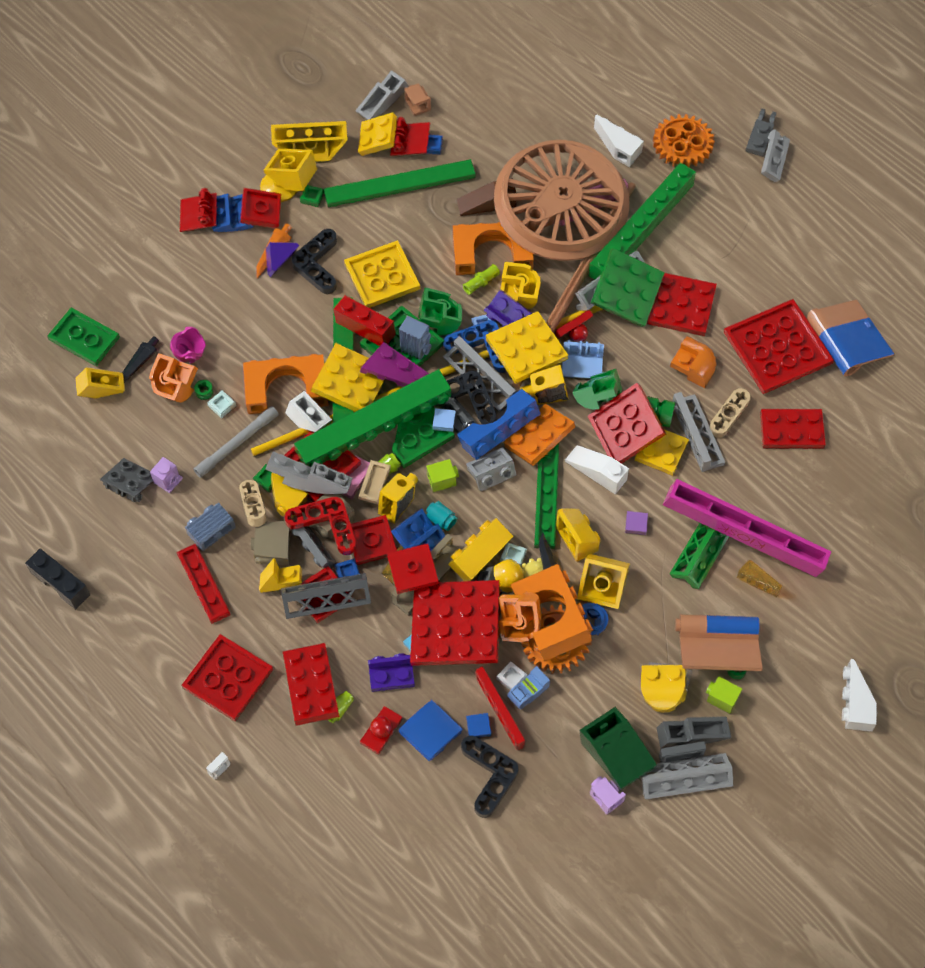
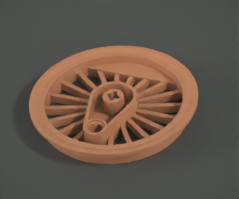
(559, 199)

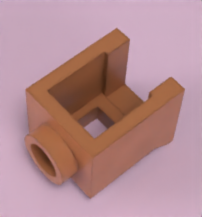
(417, 99)

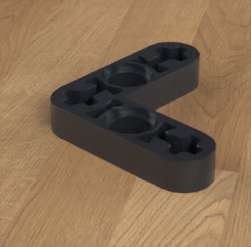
(311, 258)
(466, 388)
(498, 775)

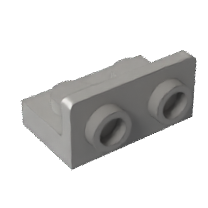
(492, 469)

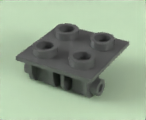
(127, 479)

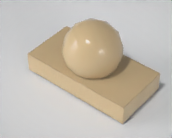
(374, 481)

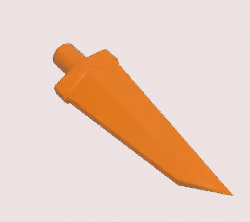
(277, 236)

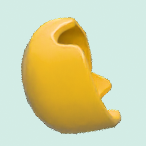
(507, 573)

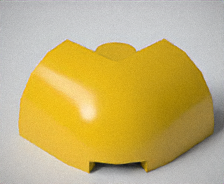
(521, 283)

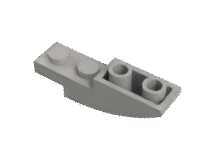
(315, 479)

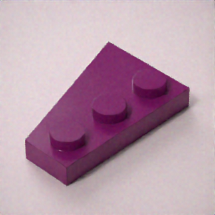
(392, 365)

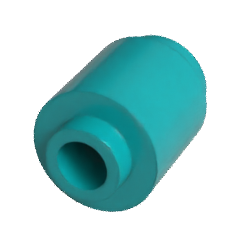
(441, 515)

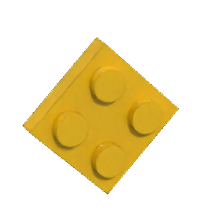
(377, 134)
(664, 453)

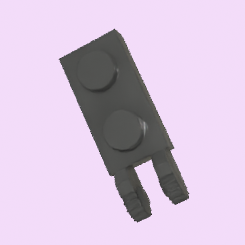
(759, 137)
(315, 546)

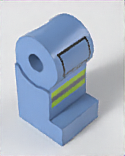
(529, 688)

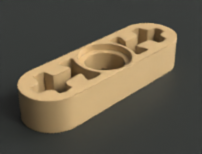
(729, 404)
(256, 508)

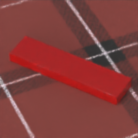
(203, 583)
(499, 708)

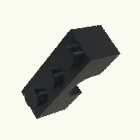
(60, 579)

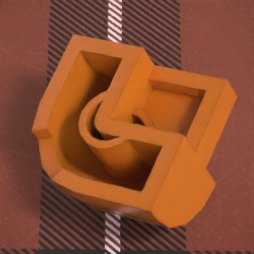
(695, 361)
(172, 378)
(519, 617)

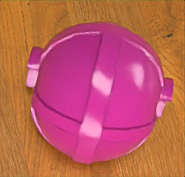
(188, 345)

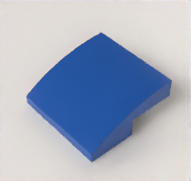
(229, 214)
(418, 531)
(430, 730)

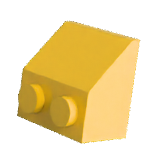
(291, 168)
(577, 533)
(603, 581)

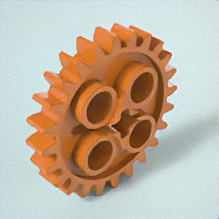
(683, 140)
(561, 660)

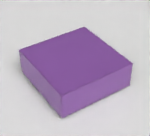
(636, 523)

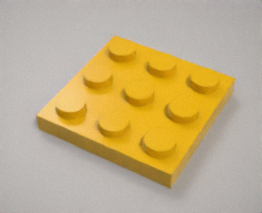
(382, 274)
(526, 347)
(344, 383)

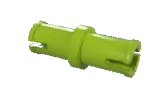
(481, 279)

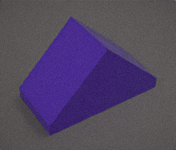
(278, 254)

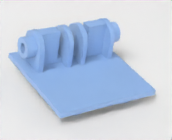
(583, 359)

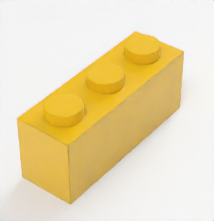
(480, 549)

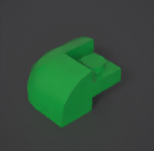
(440, 311)
(599, 389)

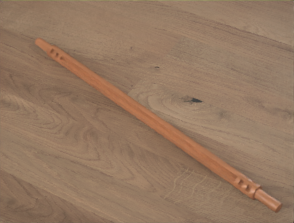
(574, 285)

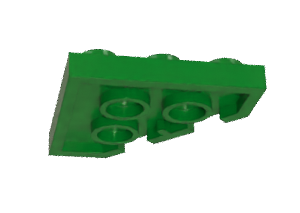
(418, 438)

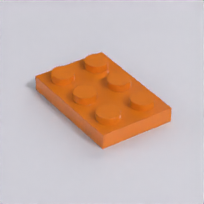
(539, 435)

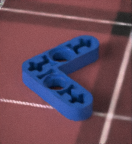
(477, 341)

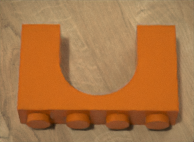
(468, 237)
(260, 374)
(571, 629)

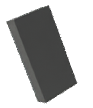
(682, 752)

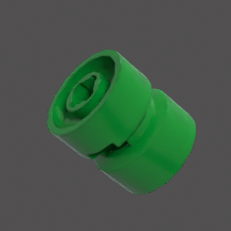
(663, 410)

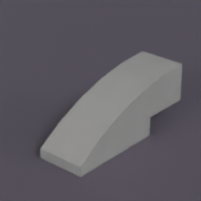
(382, 96)

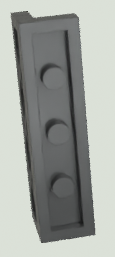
(322, 588)

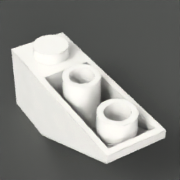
(619, 142)
(860, 703)

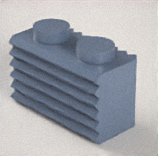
(414, 337)
(210, 526)

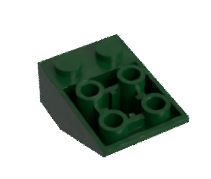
(617, 748)

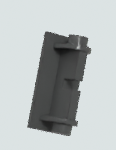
(462, 417)

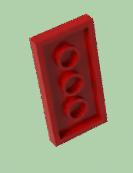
(310, 684)

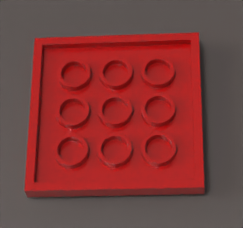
(778, 346)
(456, 623)

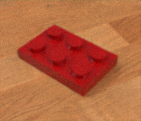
(792, 429)

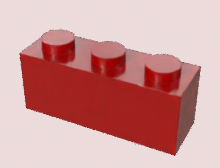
(364, 321)

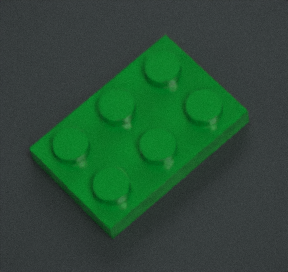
(83, 336)

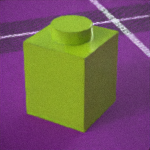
(442, 475)
(723, 694)

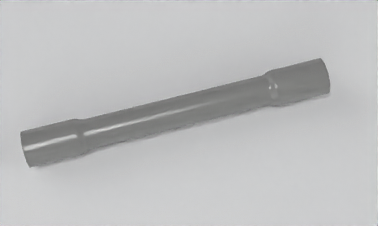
(210, 462)

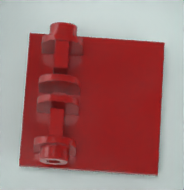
(410, 138)
(198, 211)

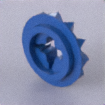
(596, 611)

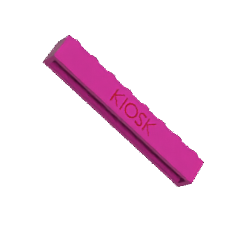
(746, 528)

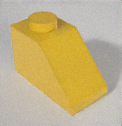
(99, 383)
(286, 496)

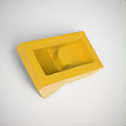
(275, 578)

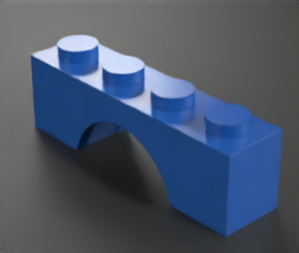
(480, 439)

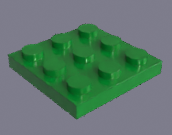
(627, 287)
(398, 318)

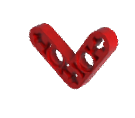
(332, 516)

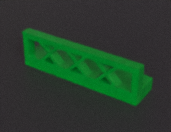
(704, 557)

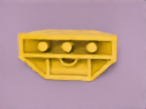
(321, 137)

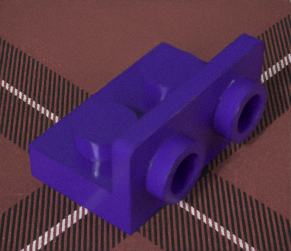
(505, 309)
(390, 672)

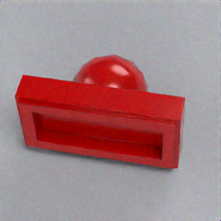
(575, 328)
(381, 730)

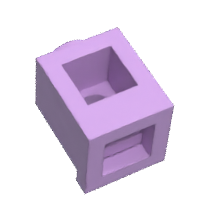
(165, 475)
(606, 794)

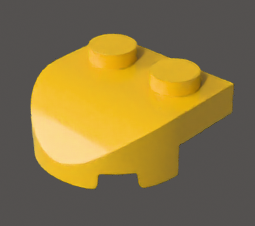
(663, 686)

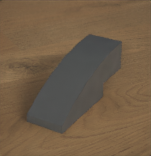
(693, 731)

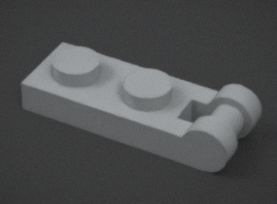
(775, 156)

